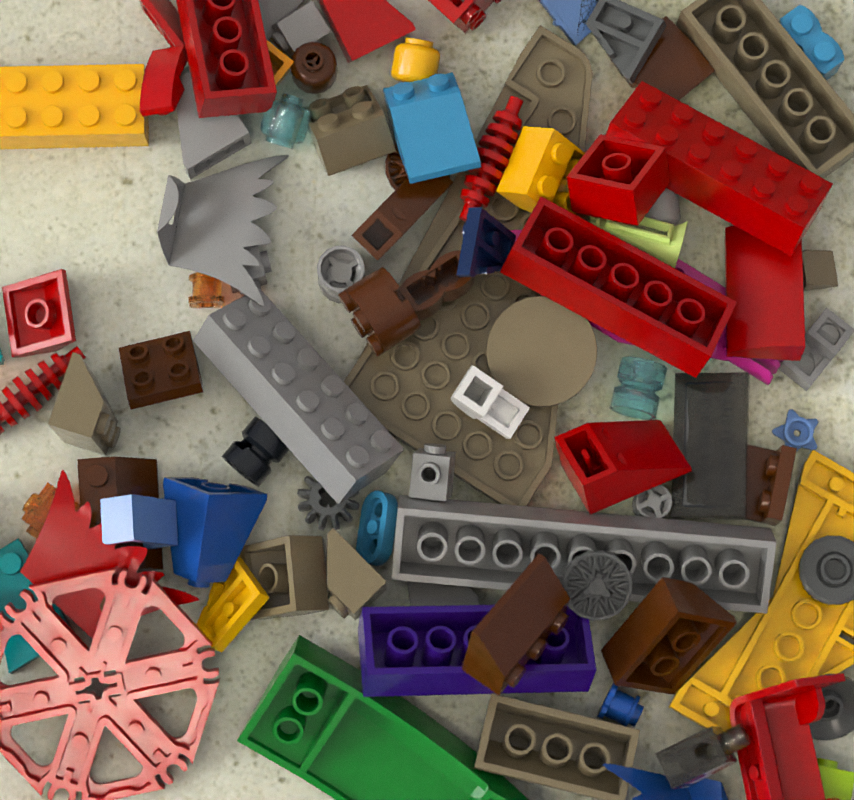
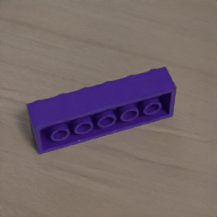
(425, 647)

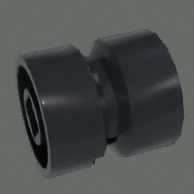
(255, 452)

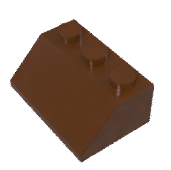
(118, 477)
(517, 627)
(666, 637)

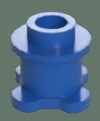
(620, 707)

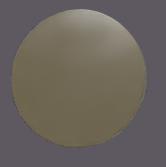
(541, 352)

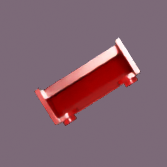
(782, 751)

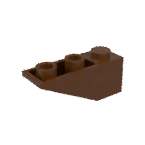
(398, 214)

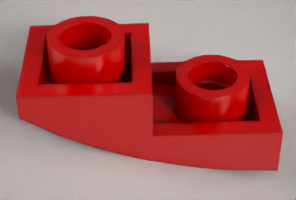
(161, 81)

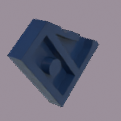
(484, 244)

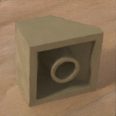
(290, 573)
(350, 578)

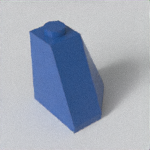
(210, 526)

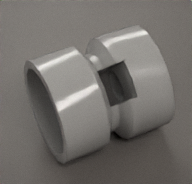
(338, 270)

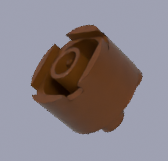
(380, 311)

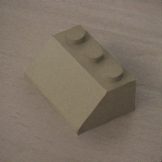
(82, 411)

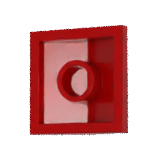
(39, 314)

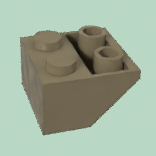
(349, 129)

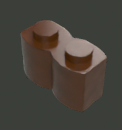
(432, 287)

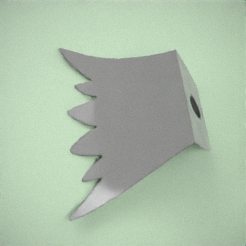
(215, 223)

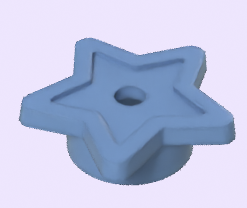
(804, 426)

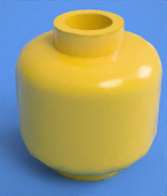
(414, 60)

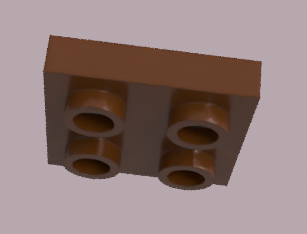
(160, 370)

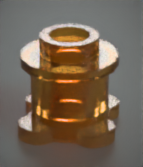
(205, 292)

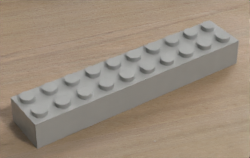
(496, 542)

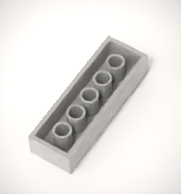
(298, 395)

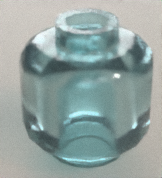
(286, 121)

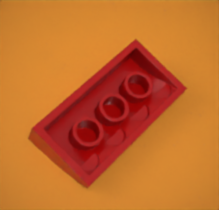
(769, 299)

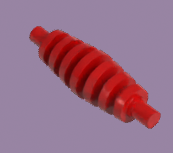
(493, 156)
(37, 385)

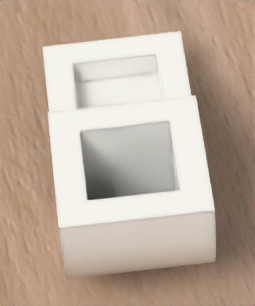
(486, 400)

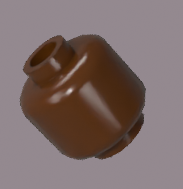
(314, 67)

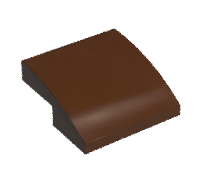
(674, 64)

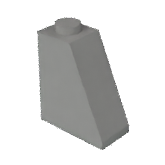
(206, 139)

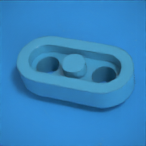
(377, 527)

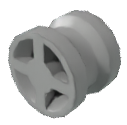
(658, 499)

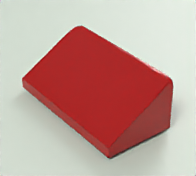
(165, 19)

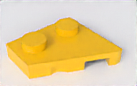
(231, 606)

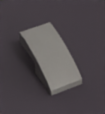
(821, 345)

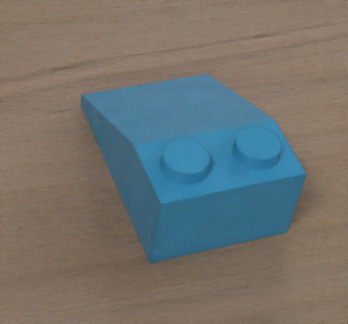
(431, 127)

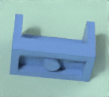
(139, 520)

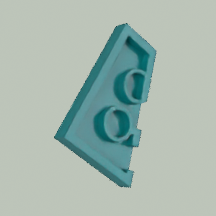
(12, 582)

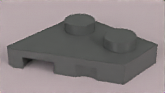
(625, 34)

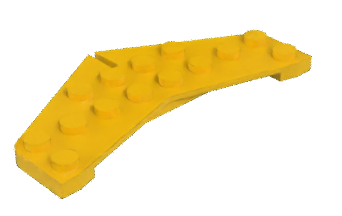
(797, 633)

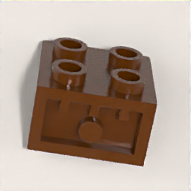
(768, 483)

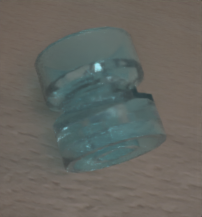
(637, 392)

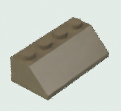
(555, 748)

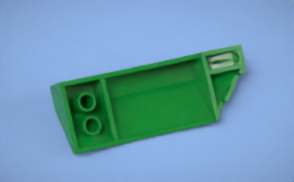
(360, 745)

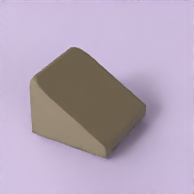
(818, 270)

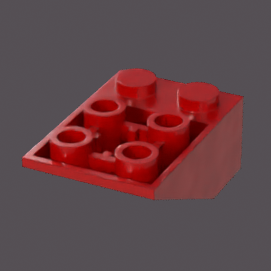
(618, 460)

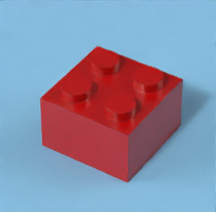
(618, 179)

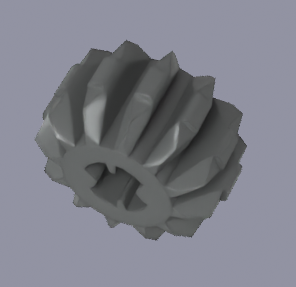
(329, 513)

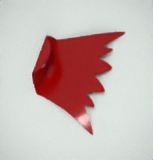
(72, 548)

